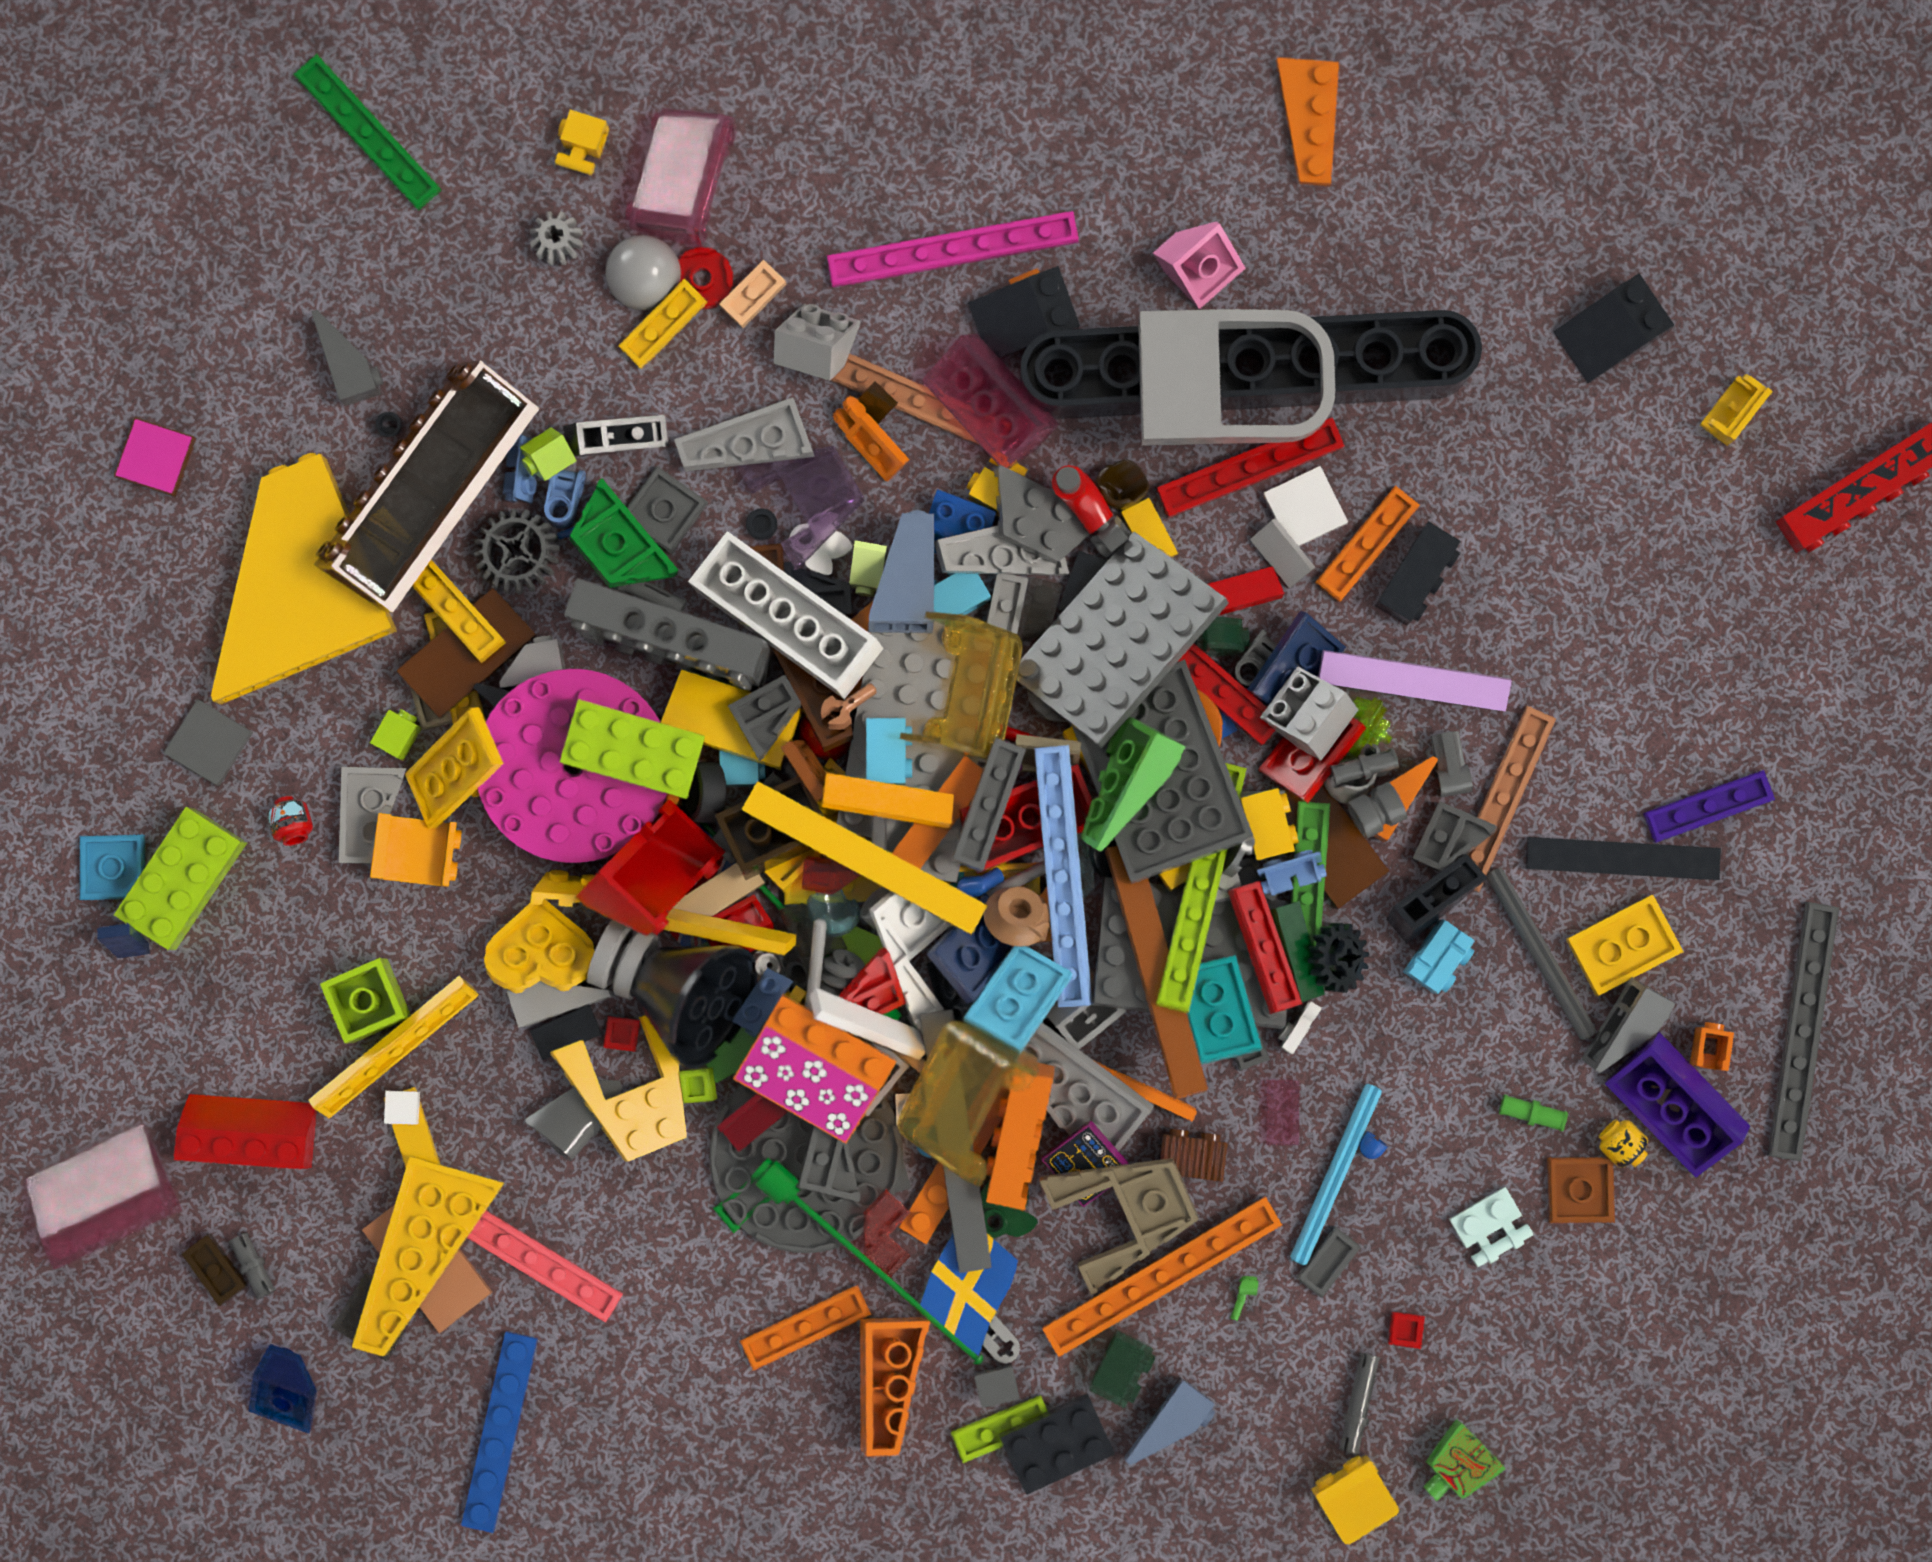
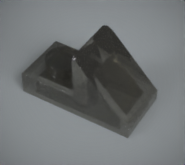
(1038, 609)

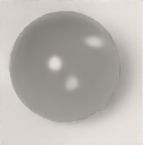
(642, 272)

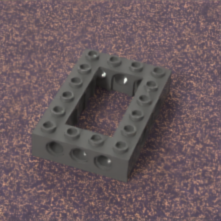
(668, 636)

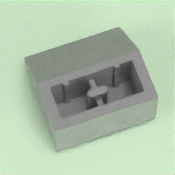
(815, 341)
(1310, 712)
(1082, 1023)

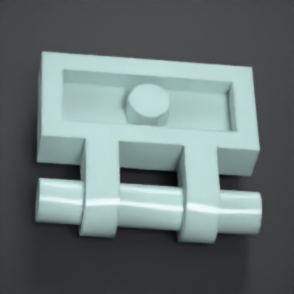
(1487, 1217)

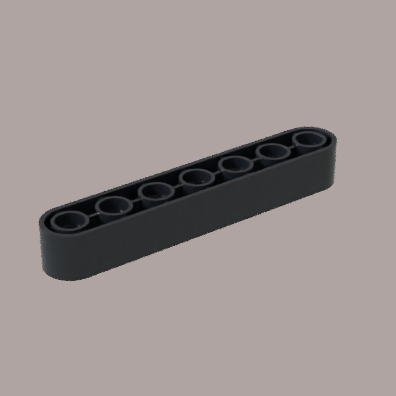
(1281, 380)

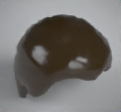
(1125, 476)

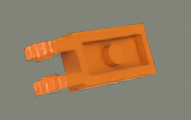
(869, 438)

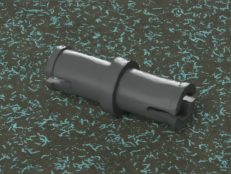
(1364, 766)
(252, 1266)

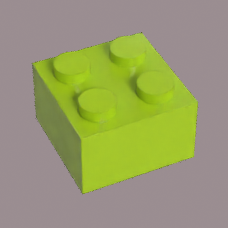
(365, 1000)

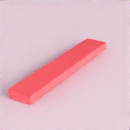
(545, 1266)

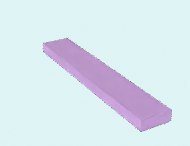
(1414, 680)

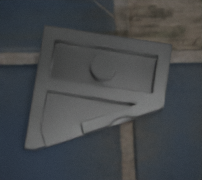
(766, 714)
(829, 1167)

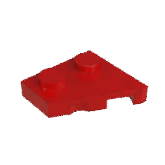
(876, 985)

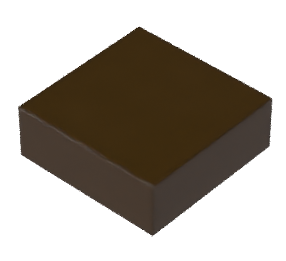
(877, 402)

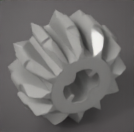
(568, 238)

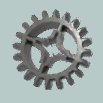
(508, 562)

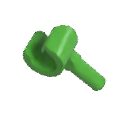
(1248, 1286)

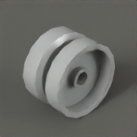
(619, 958)

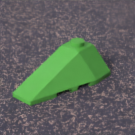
(1136, 770)

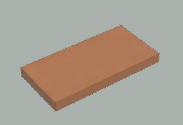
(453, 1293)

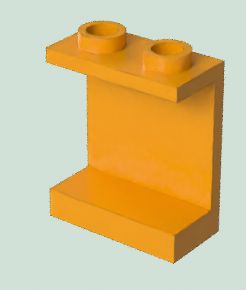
(412, 852)

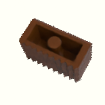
(1195, 1156)

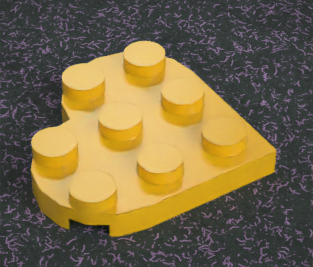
(539, 947)

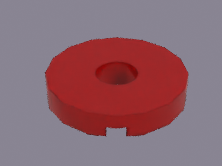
(717, 265)

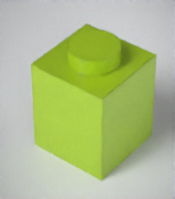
(547, 454)
(396, 733)

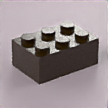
(757, 844)

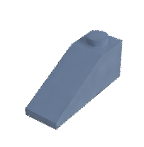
(1175, 1419)

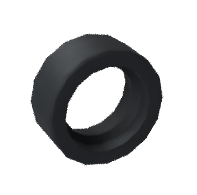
(706, 793)

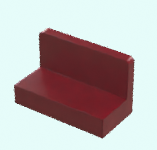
(751, 1121)

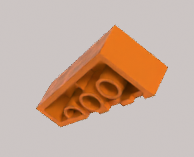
(1018, 1141)
(887, 1379)

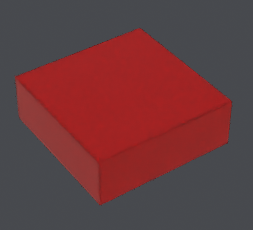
(621, 1033)
(1406, 1330)

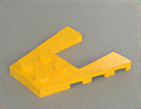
(640, 1117)

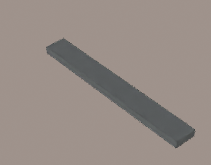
(1803, 1031)
(962, 1196)

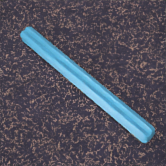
(1335, 1174)

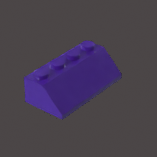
(1706, 1122)

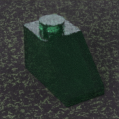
(1225, 637)

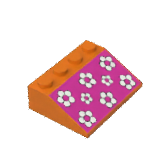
(814, 1069)

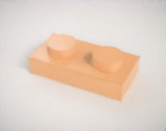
(753, 294)

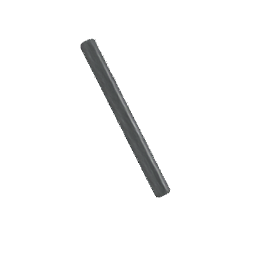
(1541, 953)

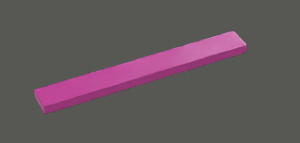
(952, 249)

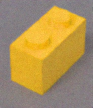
(1269, 823)

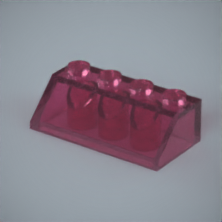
(989, 401)

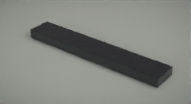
(1623, 858)

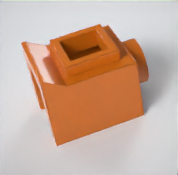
(1722, 1056)

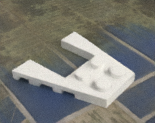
(904, 933)

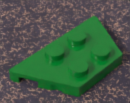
(618, 543)

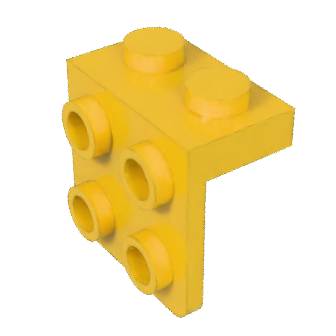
(1355, 1499)

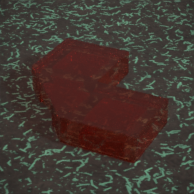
(827, 875)
(879, 1222)

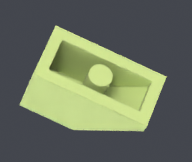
(867, 567)

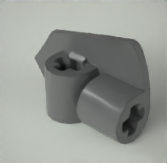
(568, 1120)

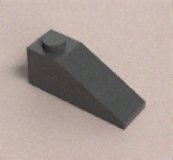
(350, 370)
(1631, 1021)

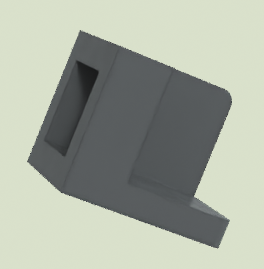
(996, 1385)

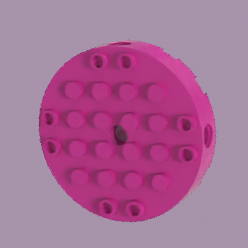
(533, 794)

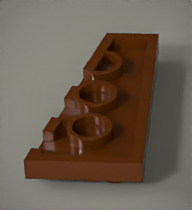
(812, 695)

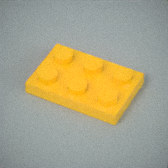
(1624, 945)

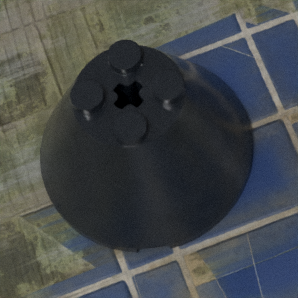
(694, 997)

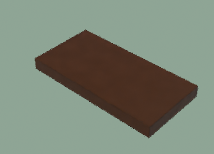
(448, 671)
(1350, 859)

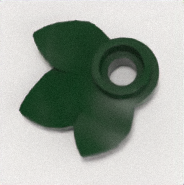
(1012, 1220)

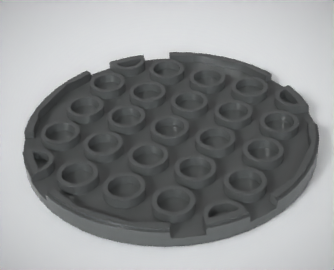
(877, 1163)

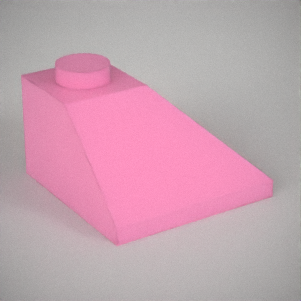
(1200, 261)

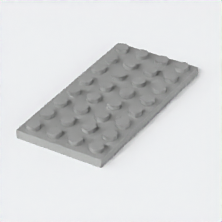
(912, 684)

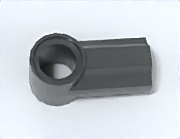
(1451, 770)

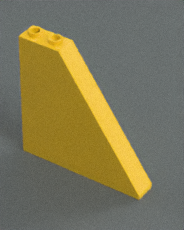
(284, 606)

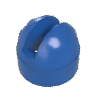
(1371, 1147)

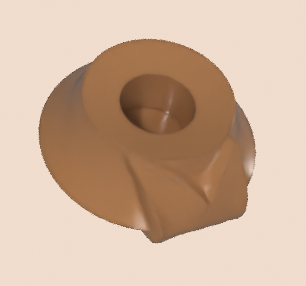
(1017, 916)

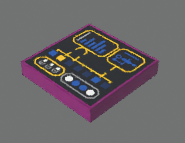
(1081, 1151)

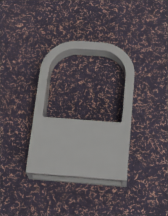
(1183, 376)

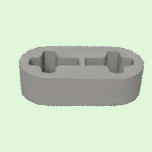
(1006, 1335)

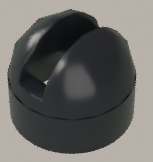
(389, 431)

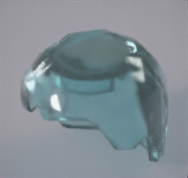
(837, 911)

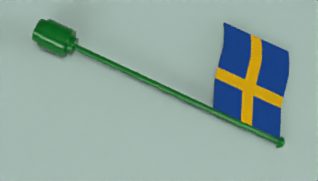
(952, 1301)

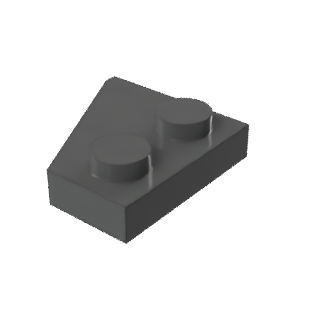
(1450, 836)

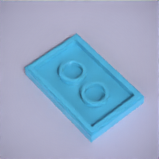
(1018, 997)

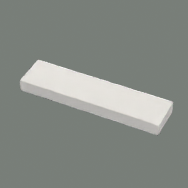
(867, 1024)

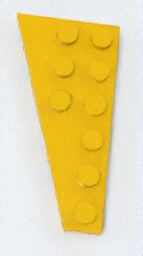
(426, 1230)

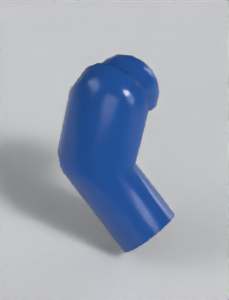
(978, 885)

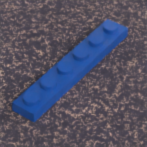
(499, 1432)

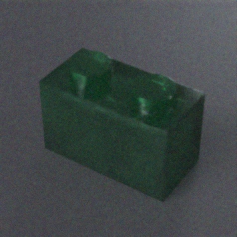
(1121, 1369)

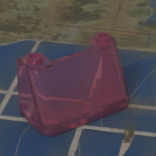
(681, 175)

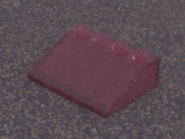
(100, 1197)

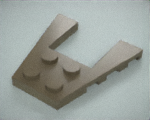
(1151, 1199)

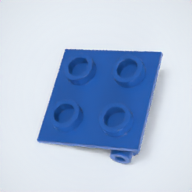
(958, 516)

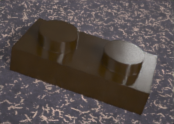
(214, 1269)

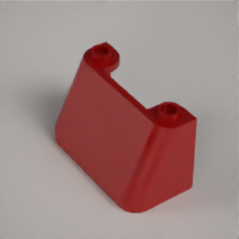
(653, 872)

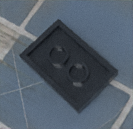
(1056, 1444)

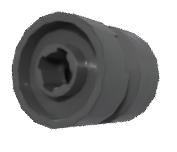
(1375, 811)

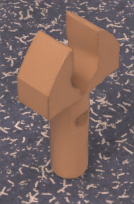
(845, 707)

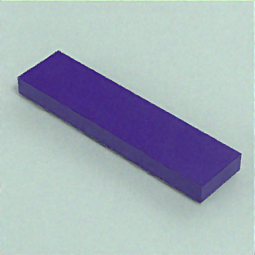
(1709, 806)

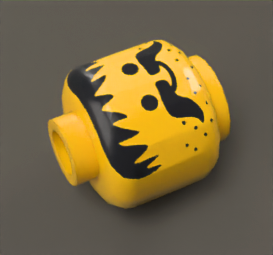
(1623, 1143)

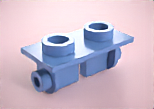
(519, 483)
(1279, 872)
(762, 1001)

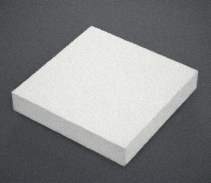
(1306, 506)

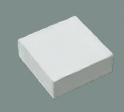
(402, 1107)

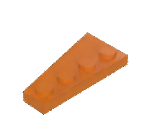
(1310, 108)

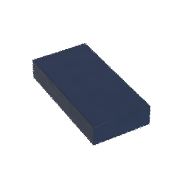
(123, 940)

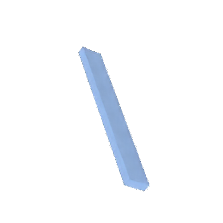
(1063, 872)

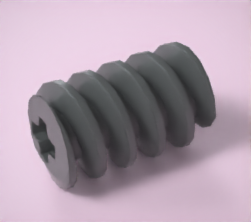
(839, 971)

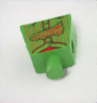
(1460, 1463)

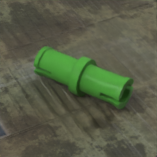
(1533, 1112)

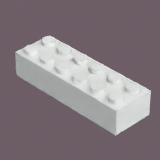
(786, 615)

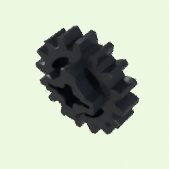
(1338, 957)

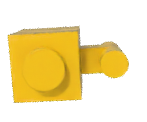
(583, 136)
(984, 486)

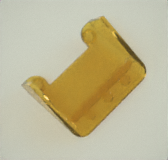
(957, 1094)

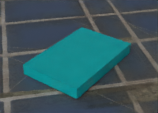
(1222, 1013)

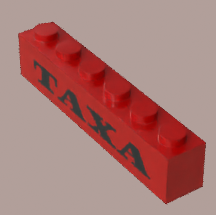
(1859, 492)

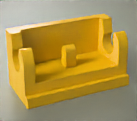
(1735, 408)

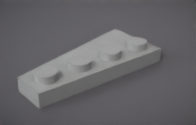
(753, 438)
(989, 554)

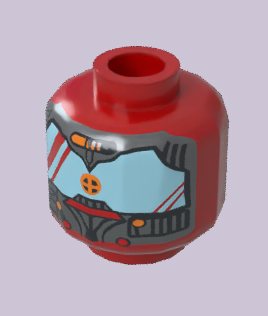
(289, 821)

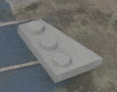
(363, 796)

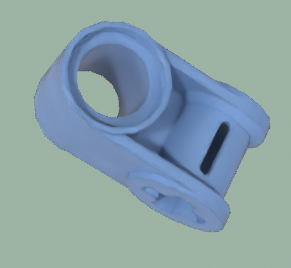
(564, 490)

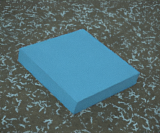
(110, 865)

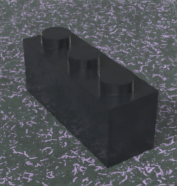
(1419, 574)

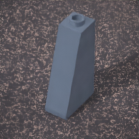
(907, 579)

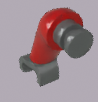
(1089, 506)

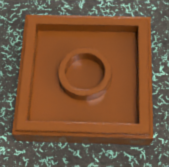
(806, 766)
(1581, 1190)

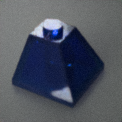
(283, 1389)

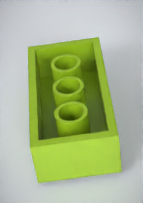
(632, 748)
(180, 878)

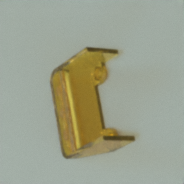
(979, 687)

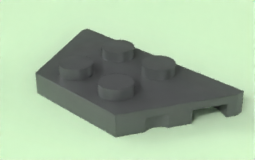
(1035, 517)

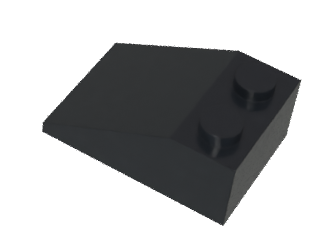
(1023, 311)
(1614, 328)

